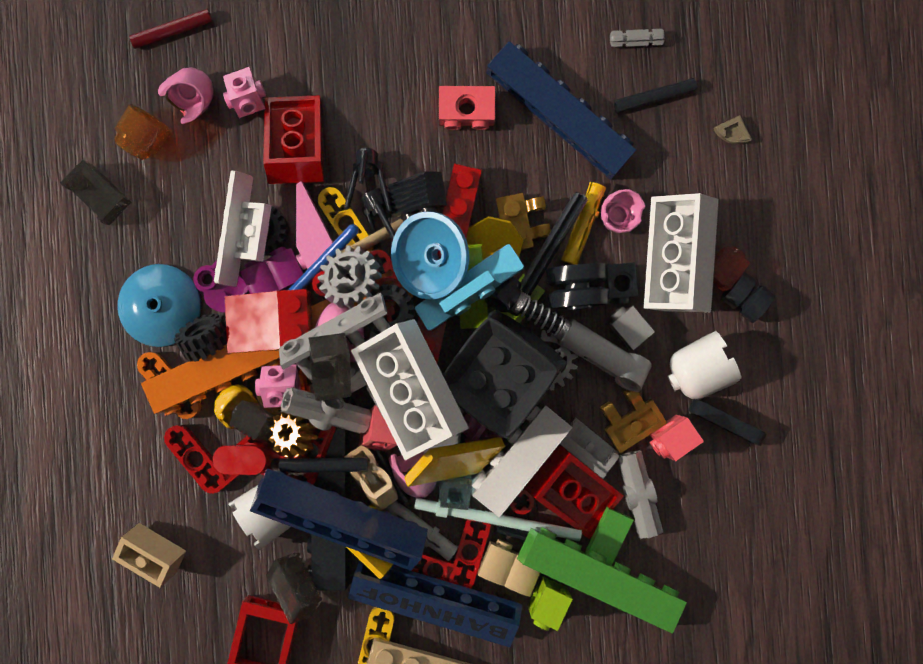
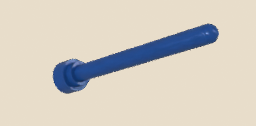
(345, 237)

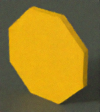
(494, 235)

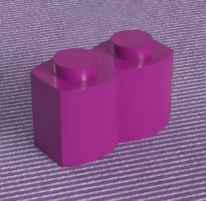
(274, 273)

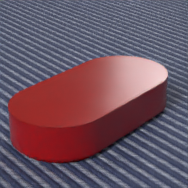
(241, 459)

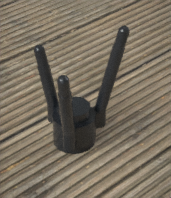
(366, 166)
(375, 205)

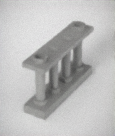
(368, 311)

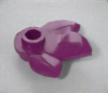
(215, 293)

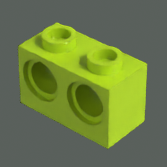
(549, 604)

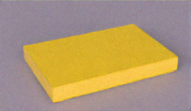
(453, 461)

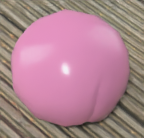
(622, 211)

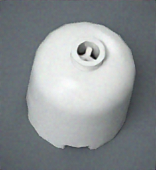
(703, 367)
(262, 528)

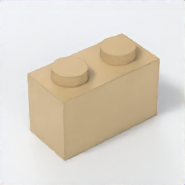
(149, 555)

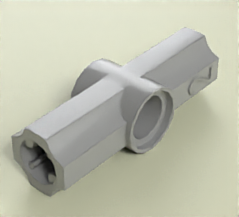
(327, 412)
(640, 494)

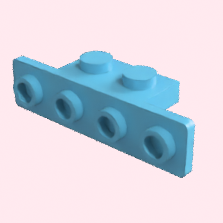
(477, 284)

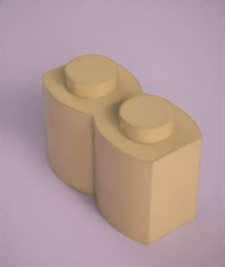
(375, 482)
(503, 568)

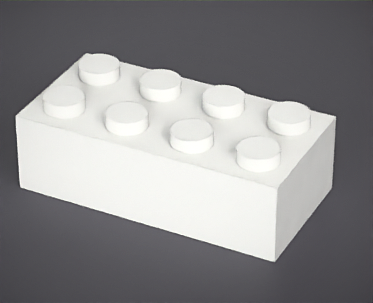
(681, 253)
(409, 388)
(519, 460)

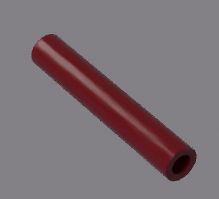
(170, 28)

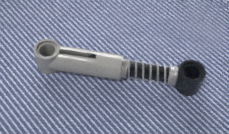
(627, 368)

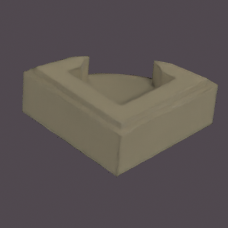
(733, 131)

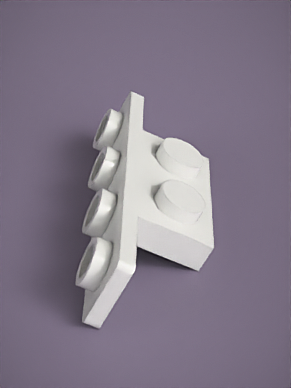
(242, 230)

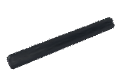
(552, 244)

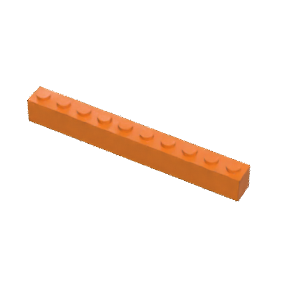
(217, 372)

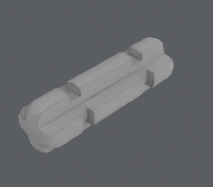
(637, 38)

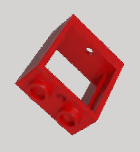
(264, 609)

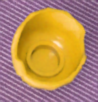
(228, 400)

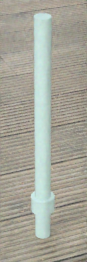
(491, 518)

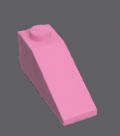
(311, 232)

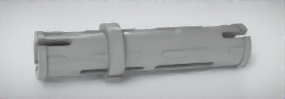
(433, 539)

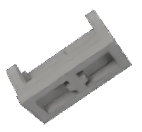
(590, 448)

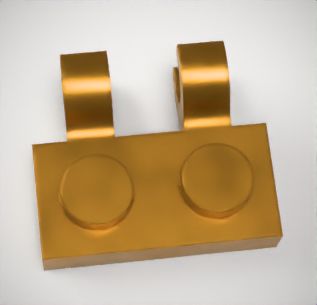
(515, 209)
(634, 425)

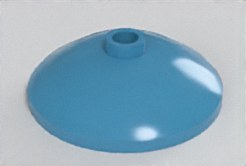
(417, 260)
(176, 298)

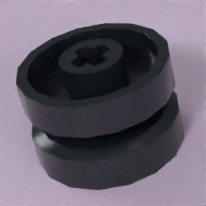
(578, 288)

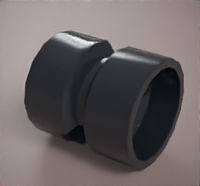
(751, 299)

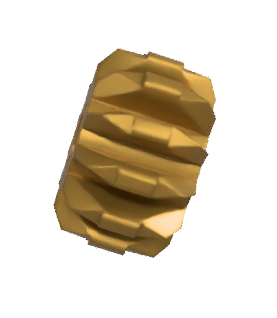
(292, 435)

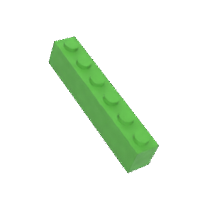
(601, 580)

